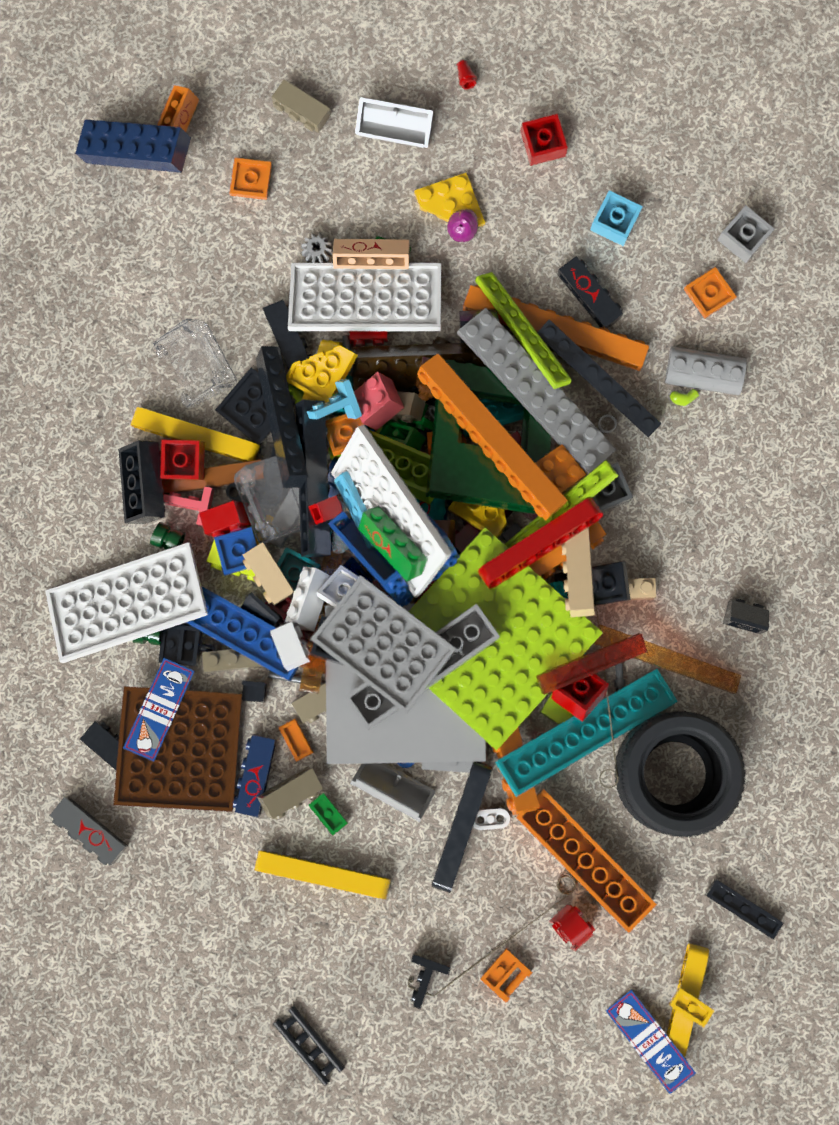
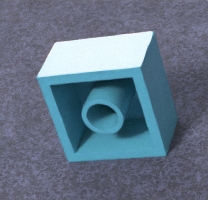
(616, 218)

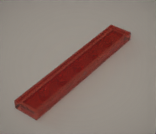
(591, 663)

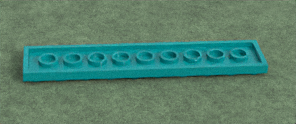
(577, 739)

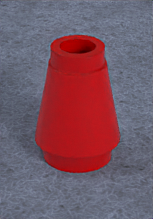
(466, 76)

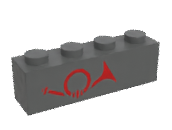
(88, 830)

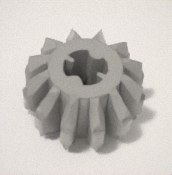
(308, 248)

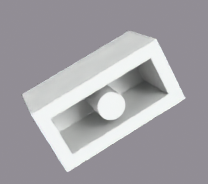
(290, 646)

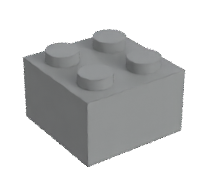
(745, 234)

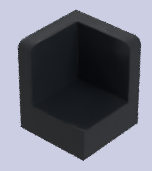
(254, 691)

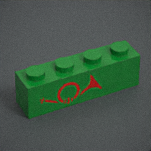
(392, 543)

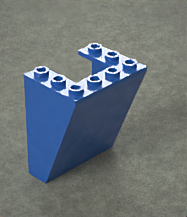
(377, 564)

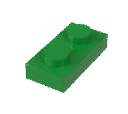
(328, 814)

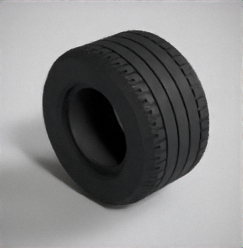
(723, 772)

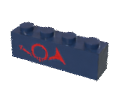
(255, 775)

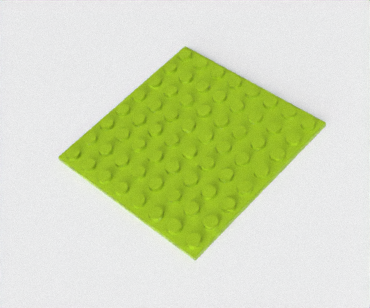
(535, 633)

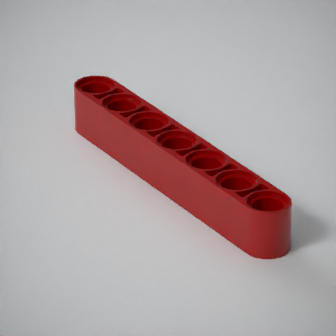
(540, 543)

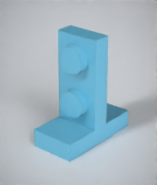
(345, 399)

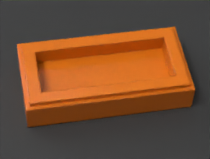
(296, 740)

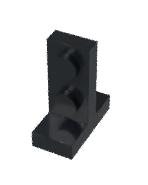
(424, 977)

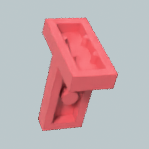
(192, 503)

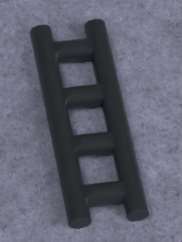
(321, 1047)

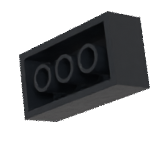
(141, 482)

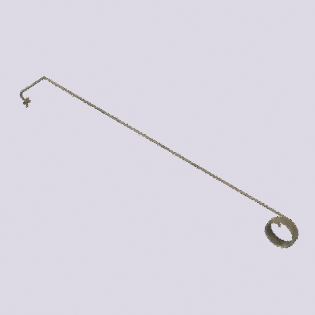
(616, 772)
(568, 893)

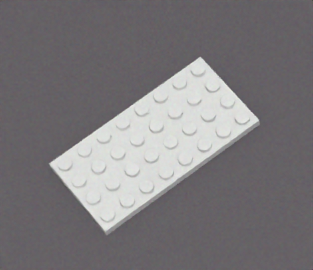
(364, 298)
(382, 487)
(126, 602)

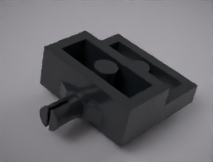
(182, 645)

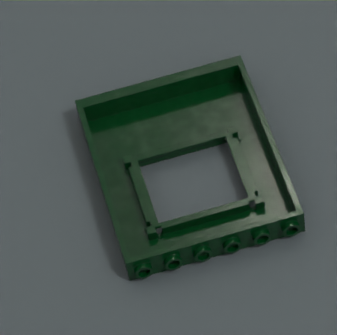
(462, 470)

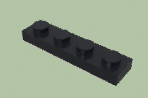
(744, 909)

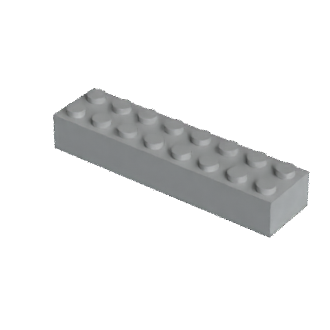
(467, 633)

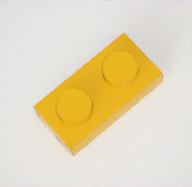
(691, 1007)

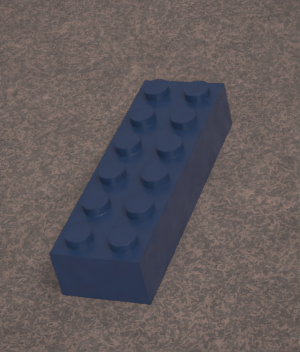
(133, 145)

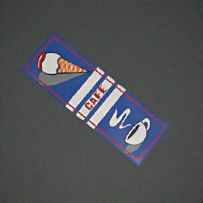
(158, 709)
(650, 1042)

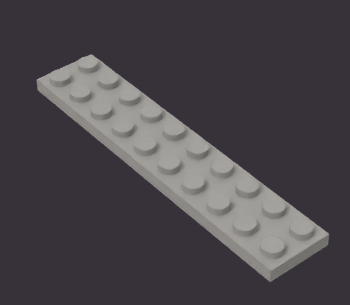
(531, 388)

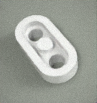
(490, 819)

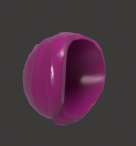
(462, 225)

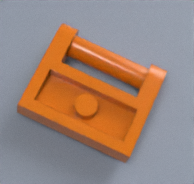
(501, 970)

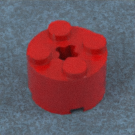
(572, 927)

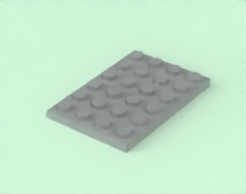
(383, 644)

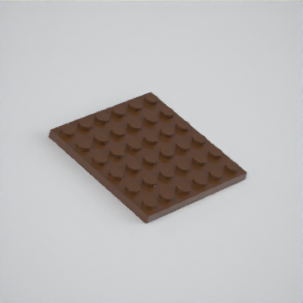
(195, 760)

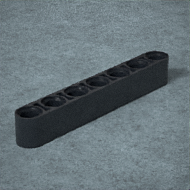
(462, 826)

